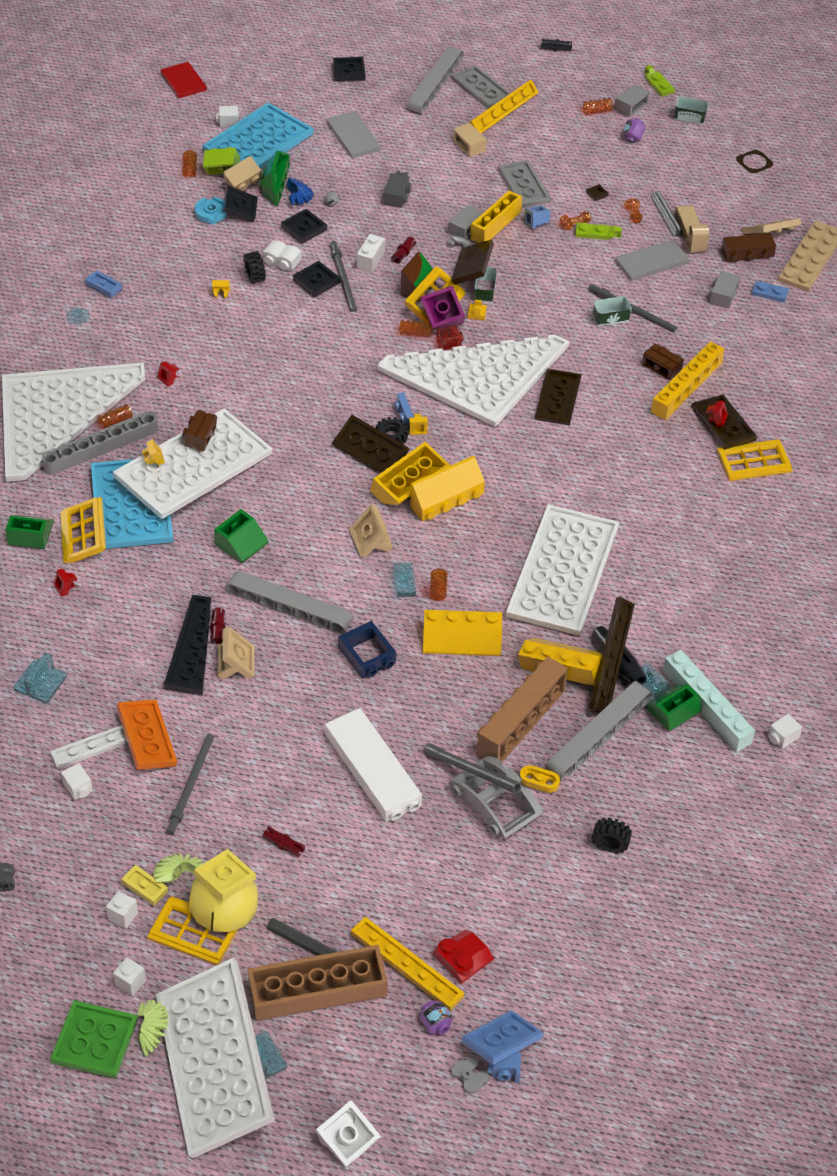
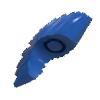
(299, 191)

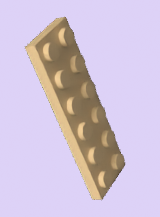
(810, 256)

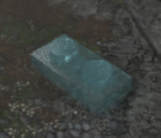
(404, 579)
(655, 681)

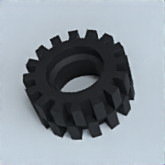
(254, 267)
(394, 425)
(611, 835)

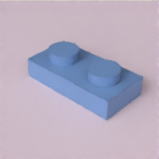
(103, 284)
(770, 291)
(403, 406)

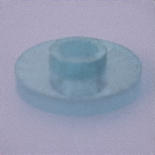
(77, 315)

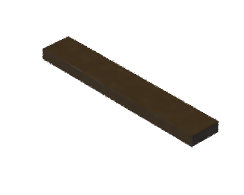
(612, 654)

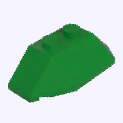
(275, 177)

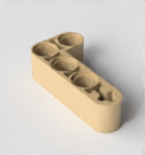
(694, 232)

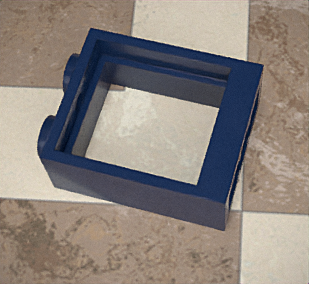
(360, 635)

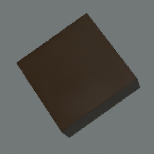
(597, 192)

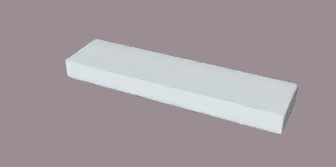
(89, 747)

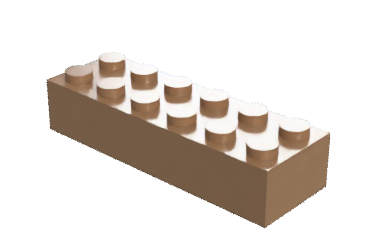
(522, 710)
(317, 982)

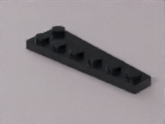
(190, 654)

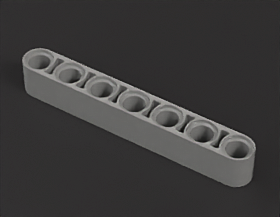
(434, 80)
(99, 443)
(289, 601)
(599, 730)

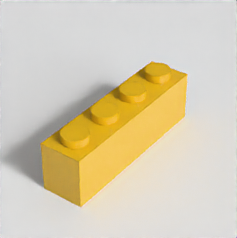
(496, 217)

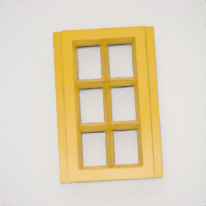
(423, 287)
(749, 472)
(67, 527)
(184, 946)

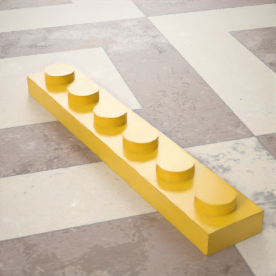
(504, 106)
(408, 964)

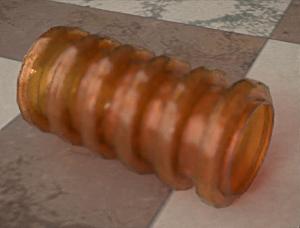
(598, 106)
(189, 163)
(415, 328)
(115, 416)
(438, 584)

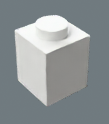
(227, 116)
(784, 731)
(77, 781)
(122, 909)
(129, 976)

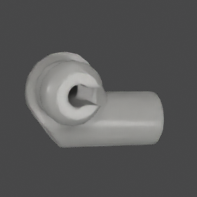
(459, 240)

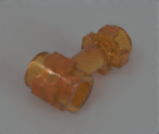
(634, 205)
(569, 223)

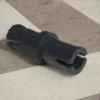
(556, 44)

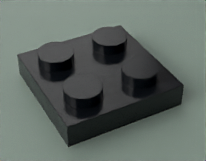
(349, 68)
(240, 204)
(304, 225)
(316, 278)

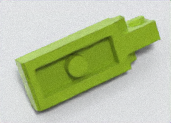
(658, 81)
(597, 231)

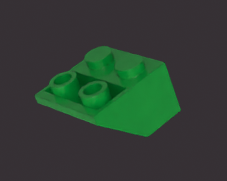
(28, 531)
(240, 536)
(675, 706)

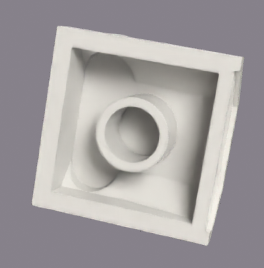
(347, 1134)

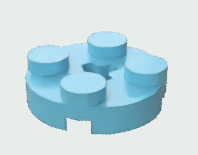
(210, 210)

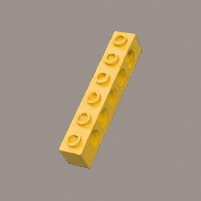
(687, 380)

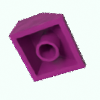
(443, 308)

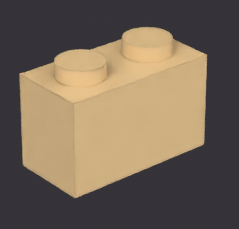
(469, 140)
(243, 174)

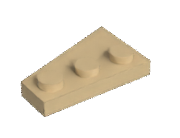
(776, 226)

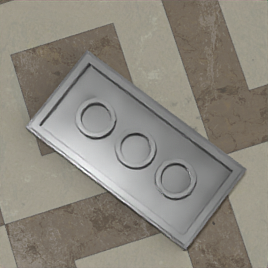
(480, 85)
(353, 134)
(524, 181)
(652, 260)

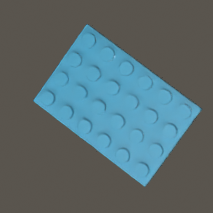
(262, 134)
(125, 516)

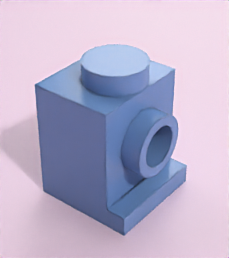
(536, 216)
(507, 1068)

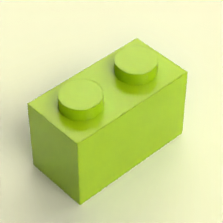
(220, 160)

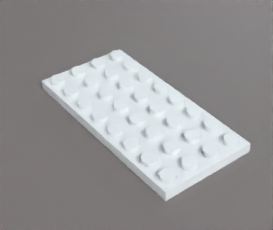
(193, 472)
(563, 570)
(214, 1059)

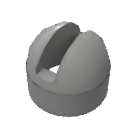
(331, 198)

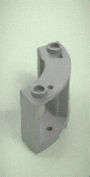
(465, 783)

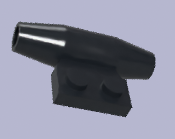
(629, 667)

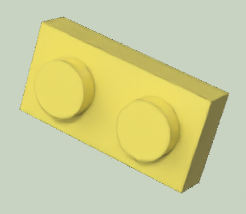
(144, 885)

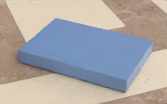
(502, 1037)

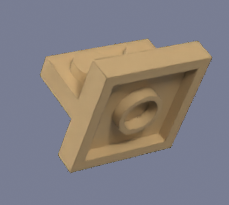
(370, 532)
(235, 655)

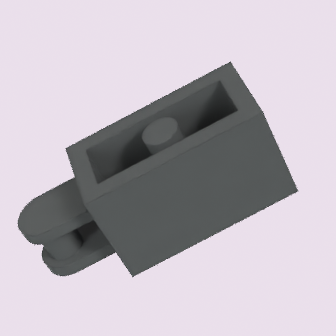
(397, 189)

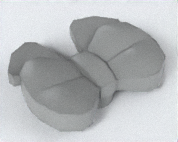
(464, 1070)

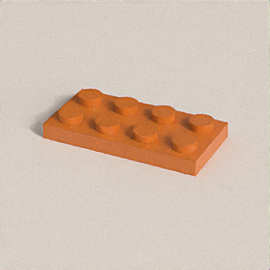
(146, 734)

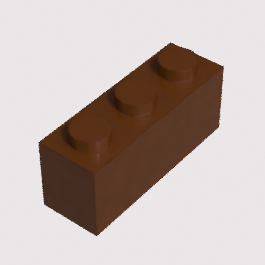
(748, 247)

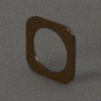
(769, 163)

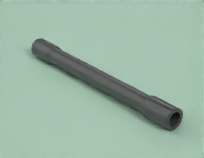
(503, 781)

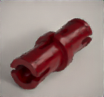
(403, 250)
(217, 625)
(283, 841)

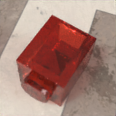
(449, 337)

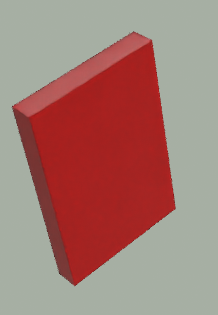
(183, 79)

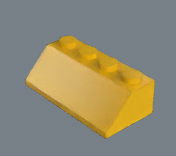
(395, 482)
(446, 489)
(462, 632)
(581, 662)

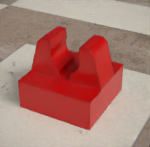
(167, 373)
(719, 413)
(64, 581)

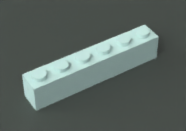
(714, 705)

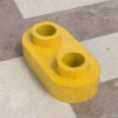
(540, 778)

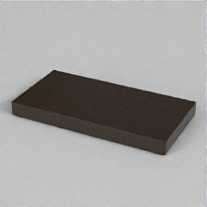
(472, 262)
(558, 397)
(735, 429)
(369, 444)

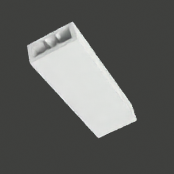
(373, 765)

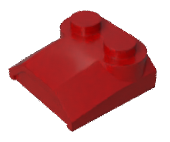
(463, 955)

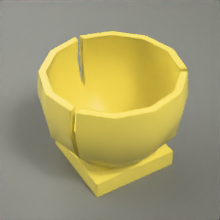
(225, 888)

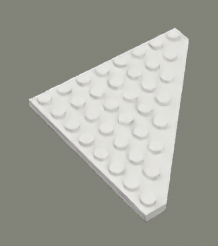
(478, 379)
(56, 407)

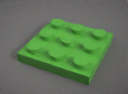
(94, 1039)

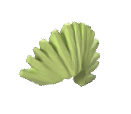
(174, 866)
(154, 1021)

